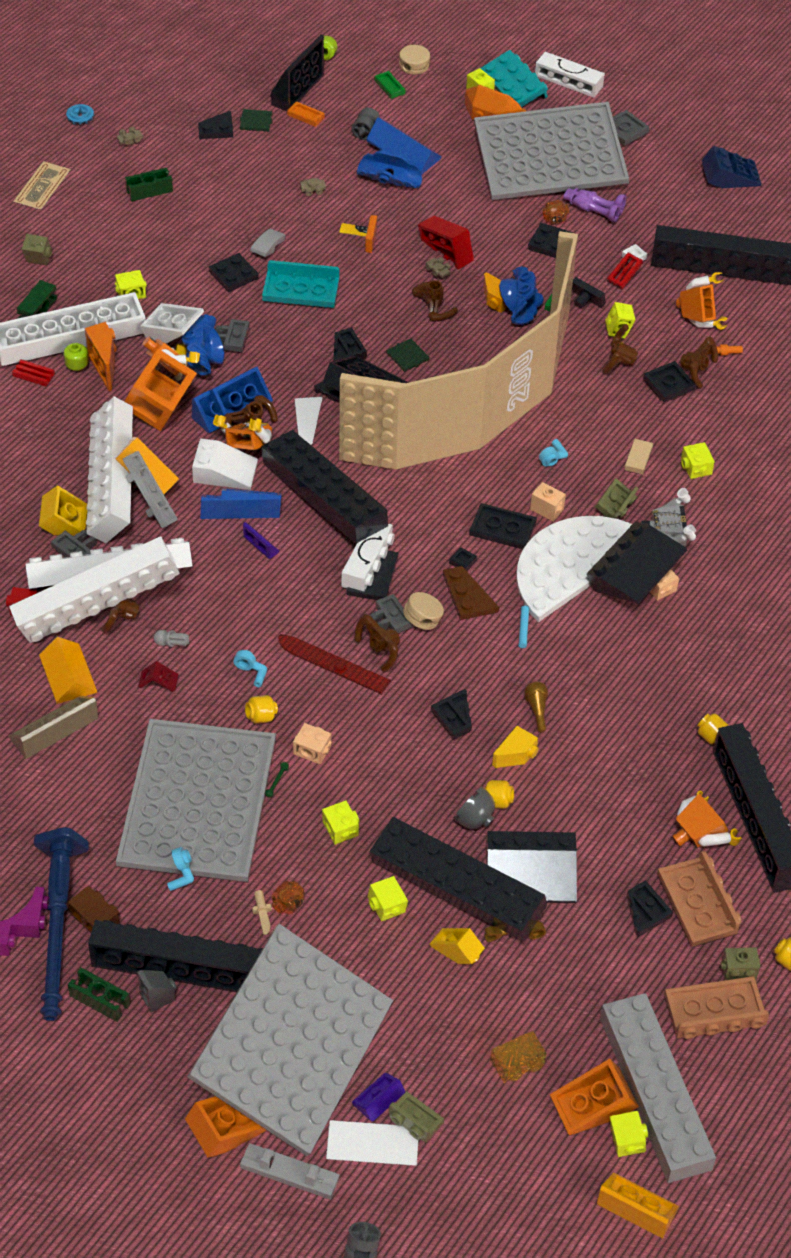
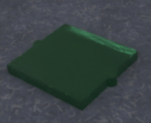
(256, 120)
(407, 355)

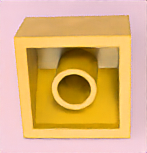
(62, 512)

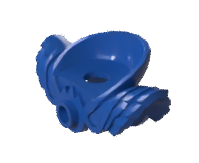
(376, 164)
(521, 295)
(207, 342)

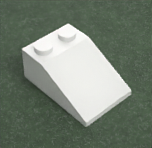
(170, 321)
(223, 465)

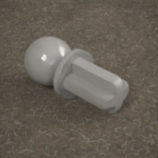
(170, 638)

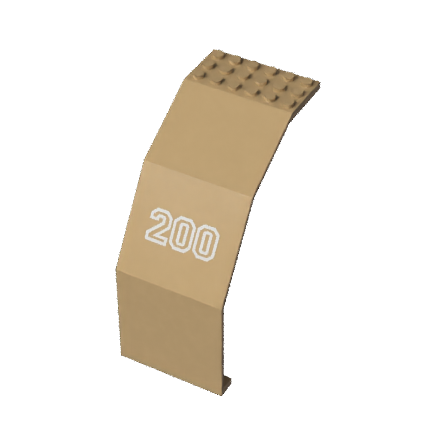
(462, 410)

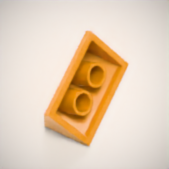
(162, 474)
(66, 670)
(637, 1204)

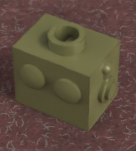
(36, 249)
(740, 963)

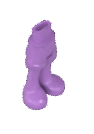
(591, 201)

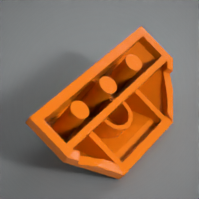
(487, 102)

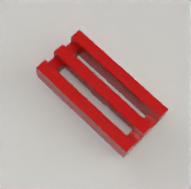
(616, 282)
(34, 370)

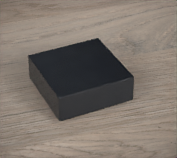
(463, 558)

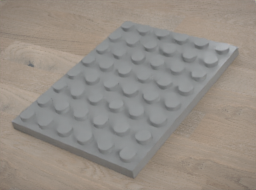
(550, 150)
(197, 793)
(291, 1039)

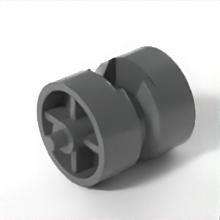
(364, 123)
(362, 1241)

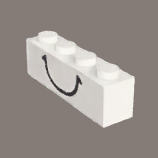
(569, 74)
(366, 559)

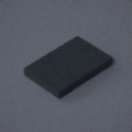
(502, 526)
(382, 579)

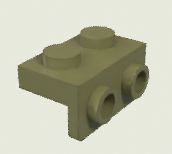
(615, 499)
(415, 1117)

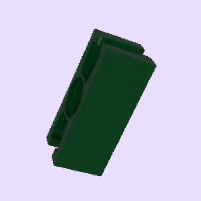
(149, 184)
(38, 300)
(99, 1003)

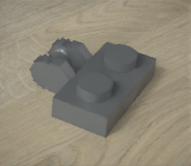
(234, 335)
(66, 543)
(393, 615)

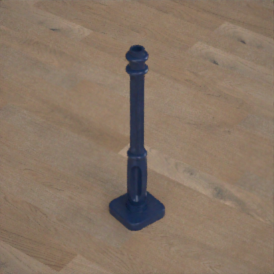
(59, 846)

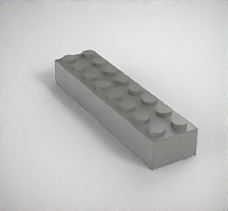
(658, 1088)

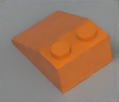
(102, 351)
(594, 1098)
(220, 1126)

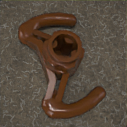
(433, 295)
(620, 352)
(699, 360)
(253, 410)
(126, 609)
(379, 640)

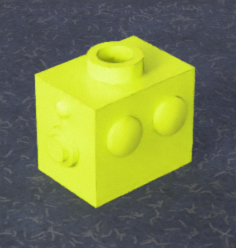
(479, 77)
(130, 283)
(618, 316)
(697, 460)
(340, 822)
(387, 898)
(628, 1133)

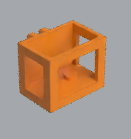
(155, 394)

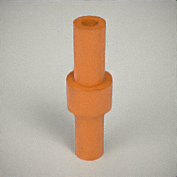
(724, 349)

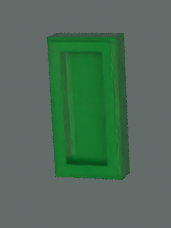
(389, 85)

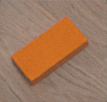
(305, 114)
(371, 234)

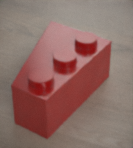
(448, 239)

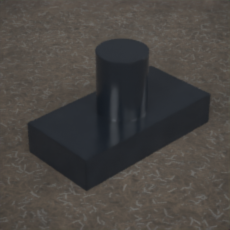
(587, 293)

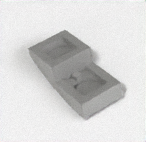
(267, 241)

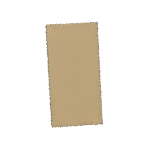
(638, 456)

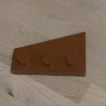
(467, 594)

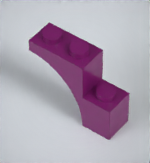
(25, 923)

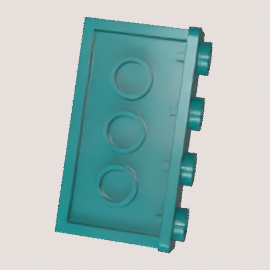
(515, 78)
(301, 284)

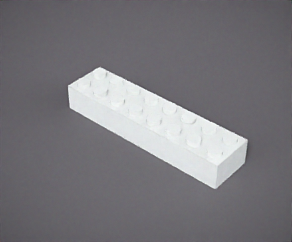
(54, 330)
(107, 487)
(58, 569)
(94, 590)

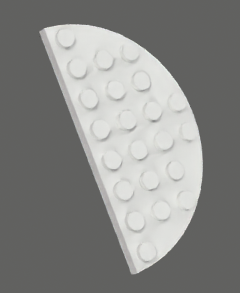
(558, 558)

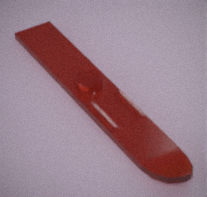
(334, 663)

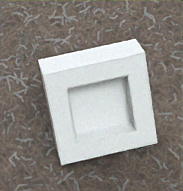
(636, 251)

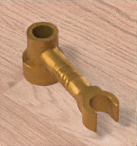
(494, 933)

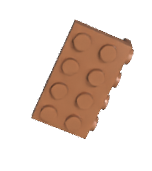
(700, 900)
(716, 1007)

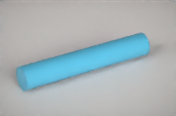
(523, 626)

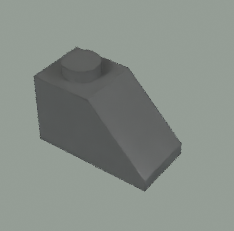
(156, 989)

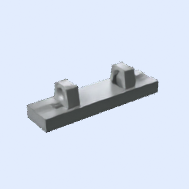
(149, 488)
(290, 1171)

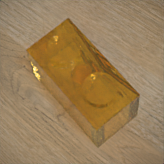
(518, 1057)

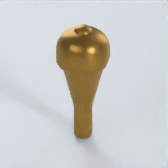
(536, 695)

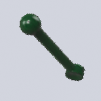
(284, 766)

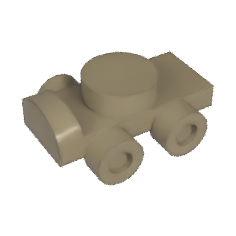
(129, 138)
(312, 184)
(437, 267)

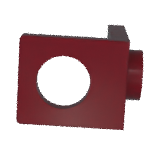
(159, 674)

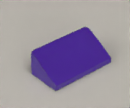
(259, 541)
(379, 1096)

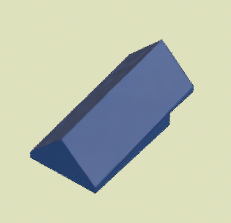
(395, 141)
(228, 398)
(240, 504)

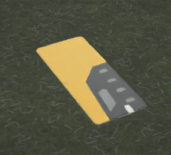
(353, 229)

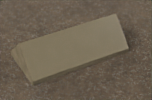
(55, 726)

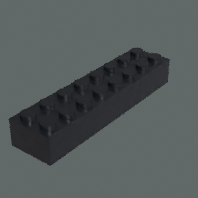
(722, 253)
(324, 486)
(756, 803)
(458, 879)
(179, 956)

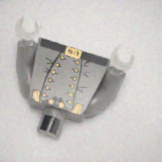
(671, 519)

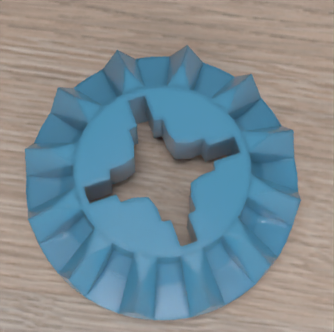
(74, 112)

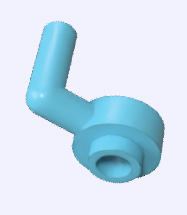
(550, 455)
(246, 661)
(181, 859)

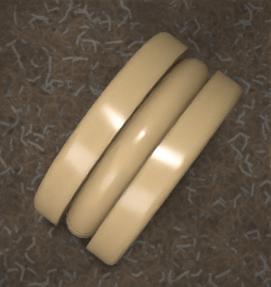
(414, 59)
(423, 610)

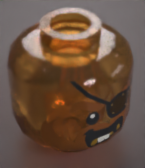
(555, 211)
(287, 897)

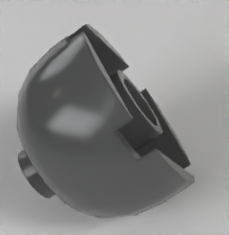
(476, 810)

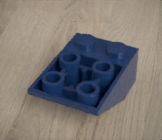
(729, 169)

